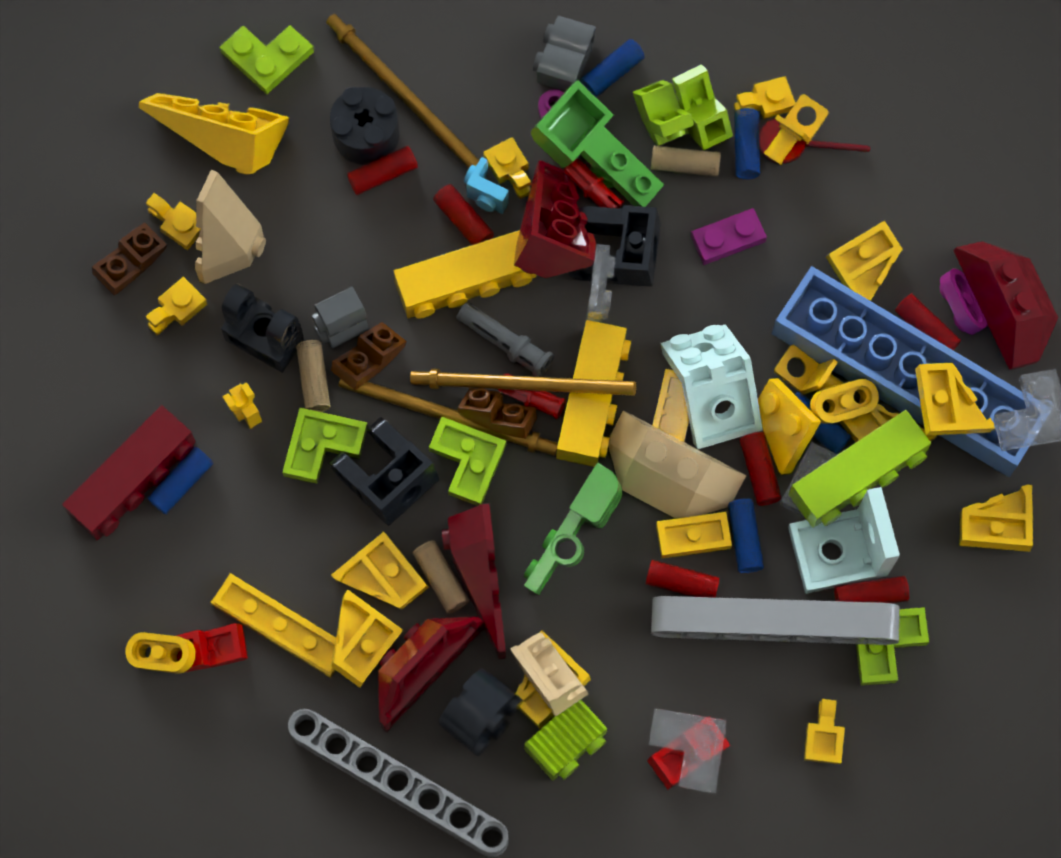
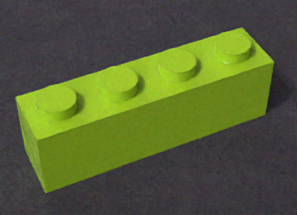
(860, 468)

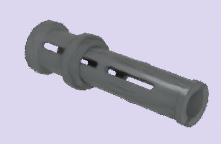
(517, 347)

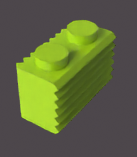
(566, 740)

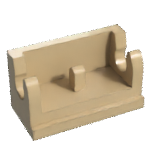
(548, 673)

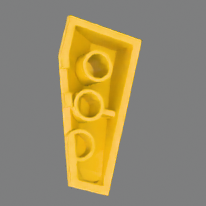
(228, 136)

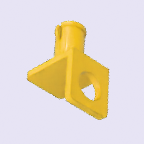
(792, 130)
(815, 375)

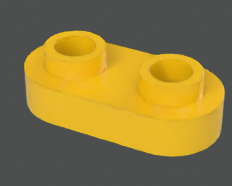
(842, 401)
(163, 652)

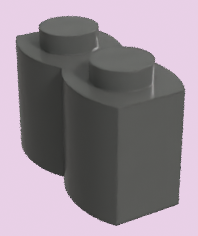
(565, 53)
(340, 318)

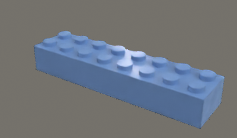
(877, 346)

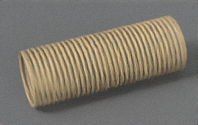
(668, 157)
(312, 365)
(435, 582)

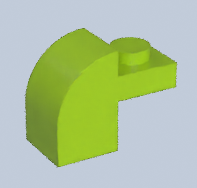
(662, 112)
(708, 114)

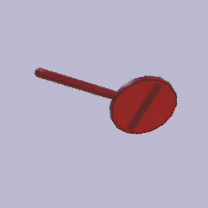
(771, 129)

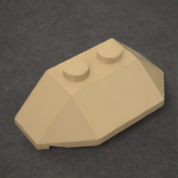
(669, 470)

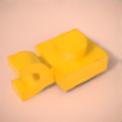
(768, 97)
(509, 164)
(177, 223)
(177, 304)
(242, 404)
(824, 739)

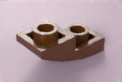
(130, 259)
(371, 355)
(489, 411)

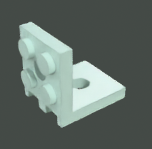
(712, 371)
(864, 542)

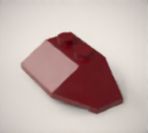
(1010, 300)
(420, 662)

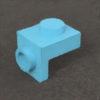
(484, 192)

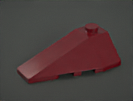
(552, 227)
(474, 559)

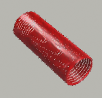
(371, 170)
(472, 235)
(933, 328)
(763, 468)
(681, 580)
(888, 592)

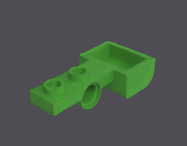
(577, 128)
(592, 504)

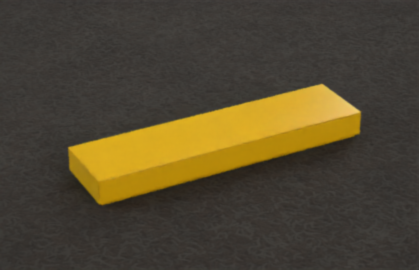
(276, 623)

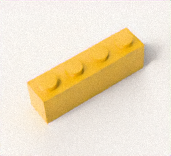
(460, 276)
(588, 413)

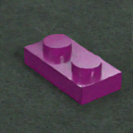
(728, 236)

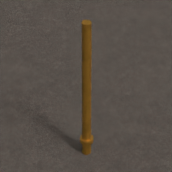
(347, 35)
(436, 378)
(532, 441)

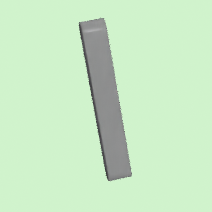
(775, 620)
(389, 767)

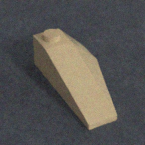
(228, 231)

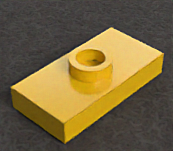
(671, 408)

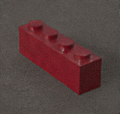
(130, 473)

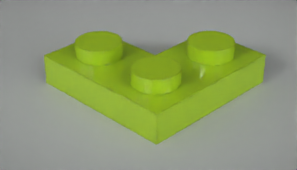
(267, 64)
(316, 434)
(476, 454)
(878, 662)

